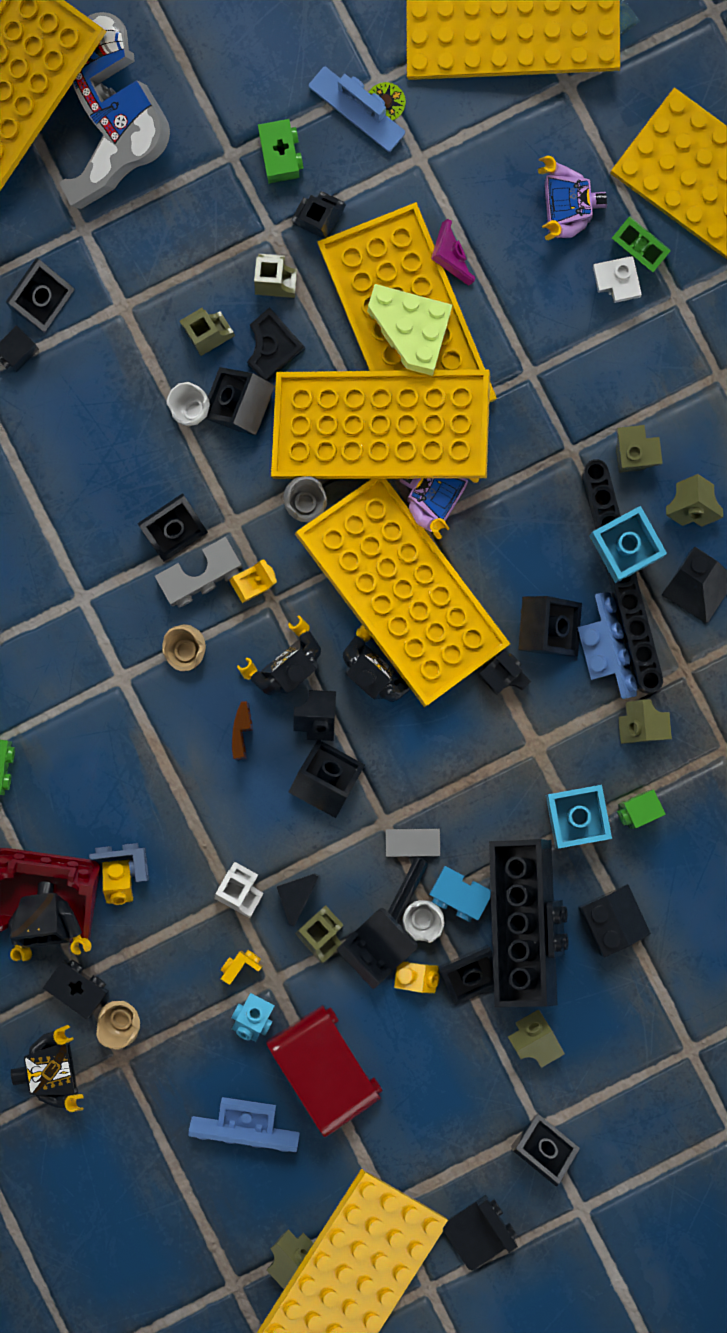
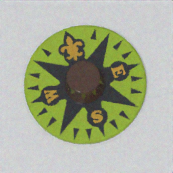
(393, 98)

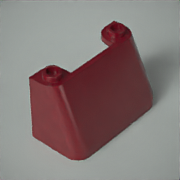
(72, 878)
(323, 1070)

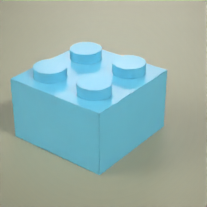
(628, 544)
(578, 816)

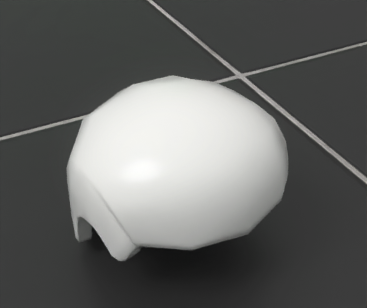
(188, 404)
(423, 921)

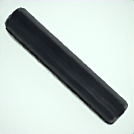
(407, 888)

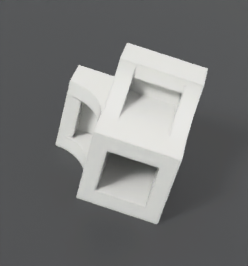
(618, 279)
(238, 890)

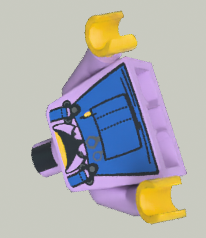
(568, 200)
(434, 500)

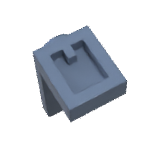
(137, 866)

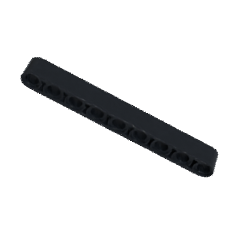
(620, 590)

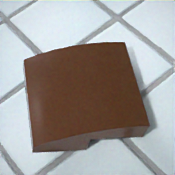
(241, 724)

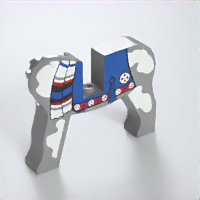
(130, 119)

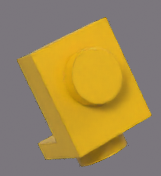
(253, 581)
(117, 882)
(232, 967)
(417, 977)

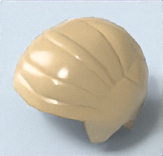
(183, 647)
(117, 1025)

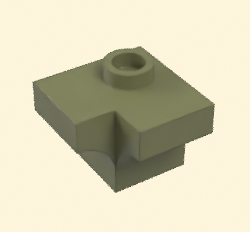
(274, 277)
(206, 330)
(635, 450)
(694, 502)
(644, 723)
(320, 934)
(536, 1039)
(288, 1256)

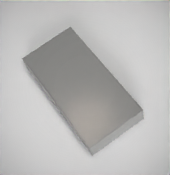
(412, 842)

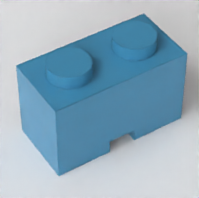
(466, 898)

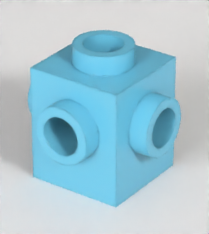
(252, 1018)

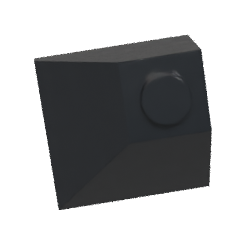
(698, 585)

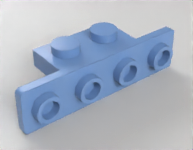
(358, 106)
(605, 647)
(245, 1124)

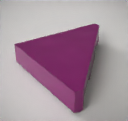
(450, 254)

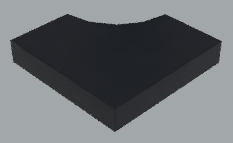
(274, 345)

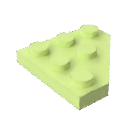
(411, 325)

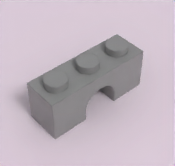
(180, 587)

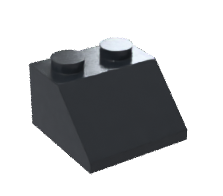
(239, 400)
(550, 625)
(326, 778)
(614, 920)

